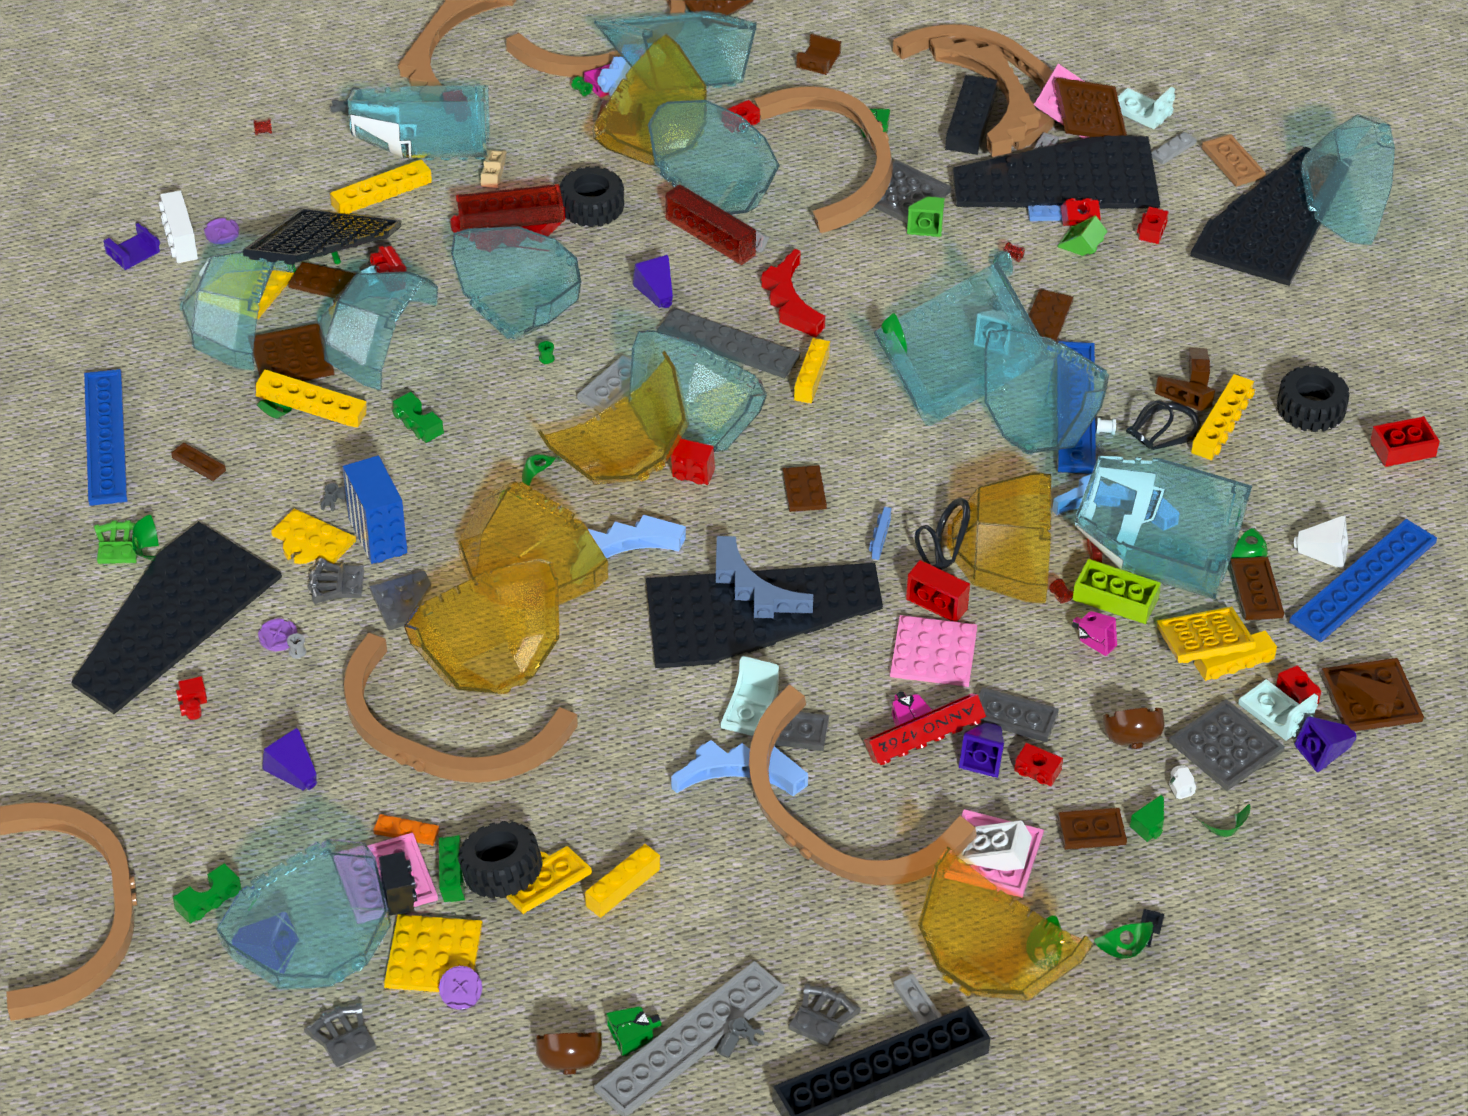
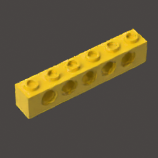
(381, 187)
(311, 398)
(1223, 417)

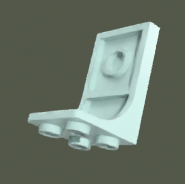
(1146, 110)
(753, 694)
(1278, 709)

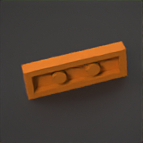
(396, 827)

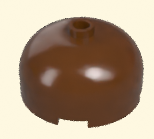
(1134, 726)
(569, 1050)

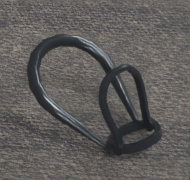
(1149, 410)
(941, 562)

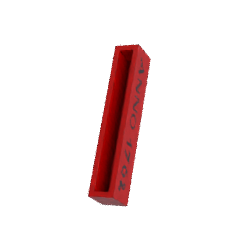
(925, 728)

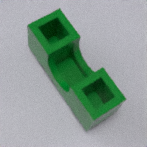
(409, 410)
(450, 873)
(194, 904)

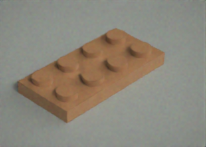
(1233, 160)

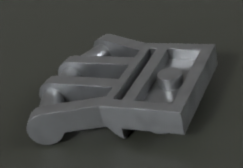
(348, 580)
(816, 1025)
(348, 1045)

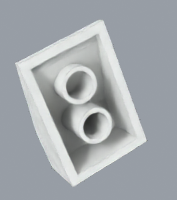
(999, 846)

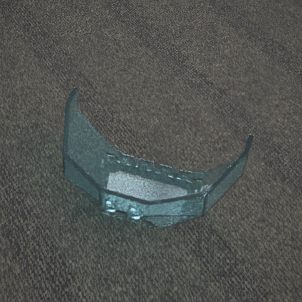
(712, 154)
(1351, 177)
(515, 277)
(223, 306)
(363, 319)
(1040, 390)
(717, 394)
(309, 918)

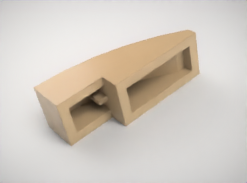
(493, 168)

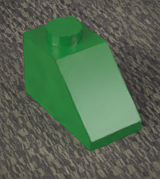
(1149, 819)

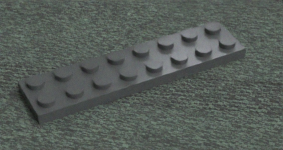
(731, 343)

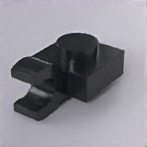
(1157, 920)

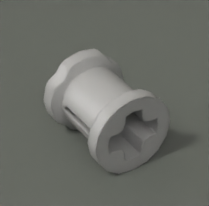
(294, 645)

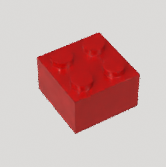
(693, 462)

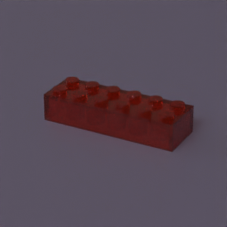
(510, 207)
(710, 224)

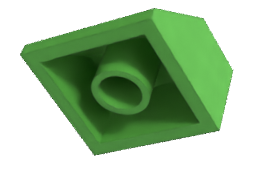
(926, 217)
(1084, 237)

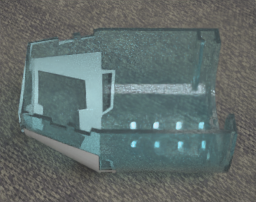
(424, 120)
(1164, 520)

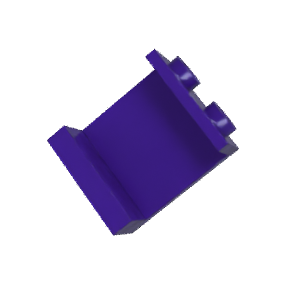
(134, 249)

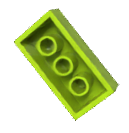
(1116, 591)

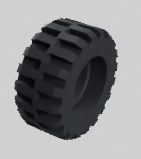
(592, 182)
(1311, 413)
(503, 877)

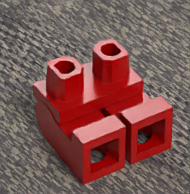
(387, 260)

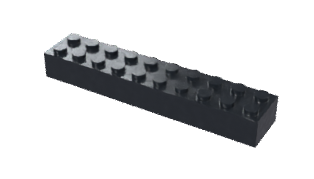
(884, 1067)

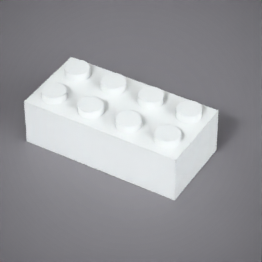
(177, 227)

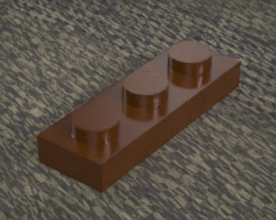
(198, 461)

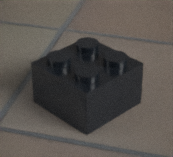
(397, 883)

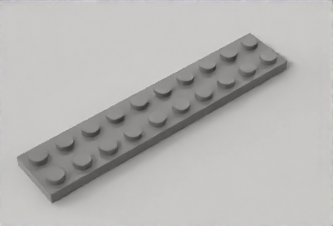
(687, 1039)

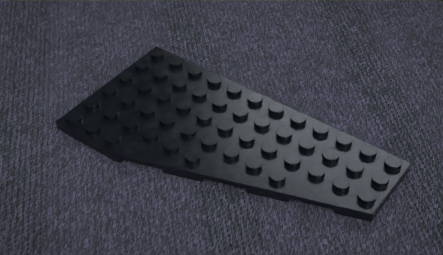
(1100, 168)
(1265, 228)
(316, 234)
(172, 610)
(703, 623)

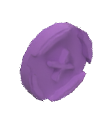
(221, 231)
(275, 634)
(460, 987)

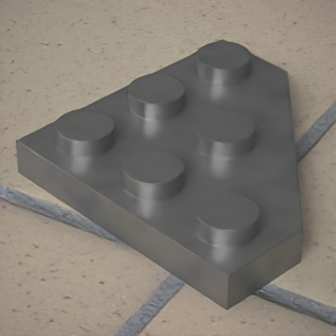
(400, 597)

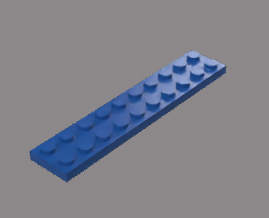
(105, 437)
(1082, 456)
(1363, 580)

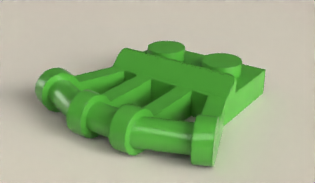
(113, 550)

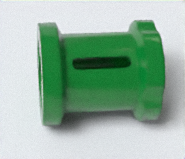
(582, 86)
(546, 352)

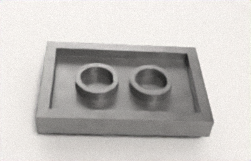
(805, 732)

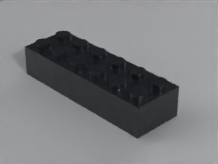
(971, 114)

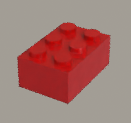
(1404, 441)
(938, 591)

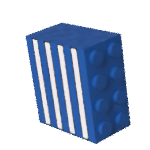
(375, 509)

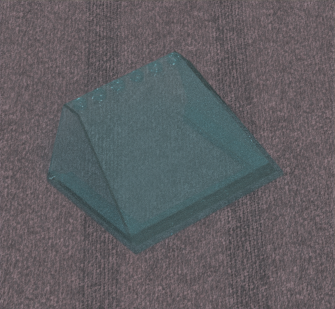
(711, 41)
(949, 339)

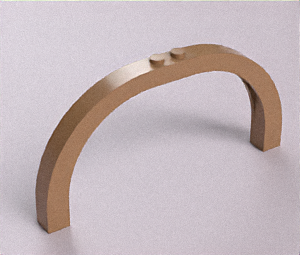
(1012, 51)
(566, 65)
(829, 99)
(433, 762)
(811, 847)
(82, 982)

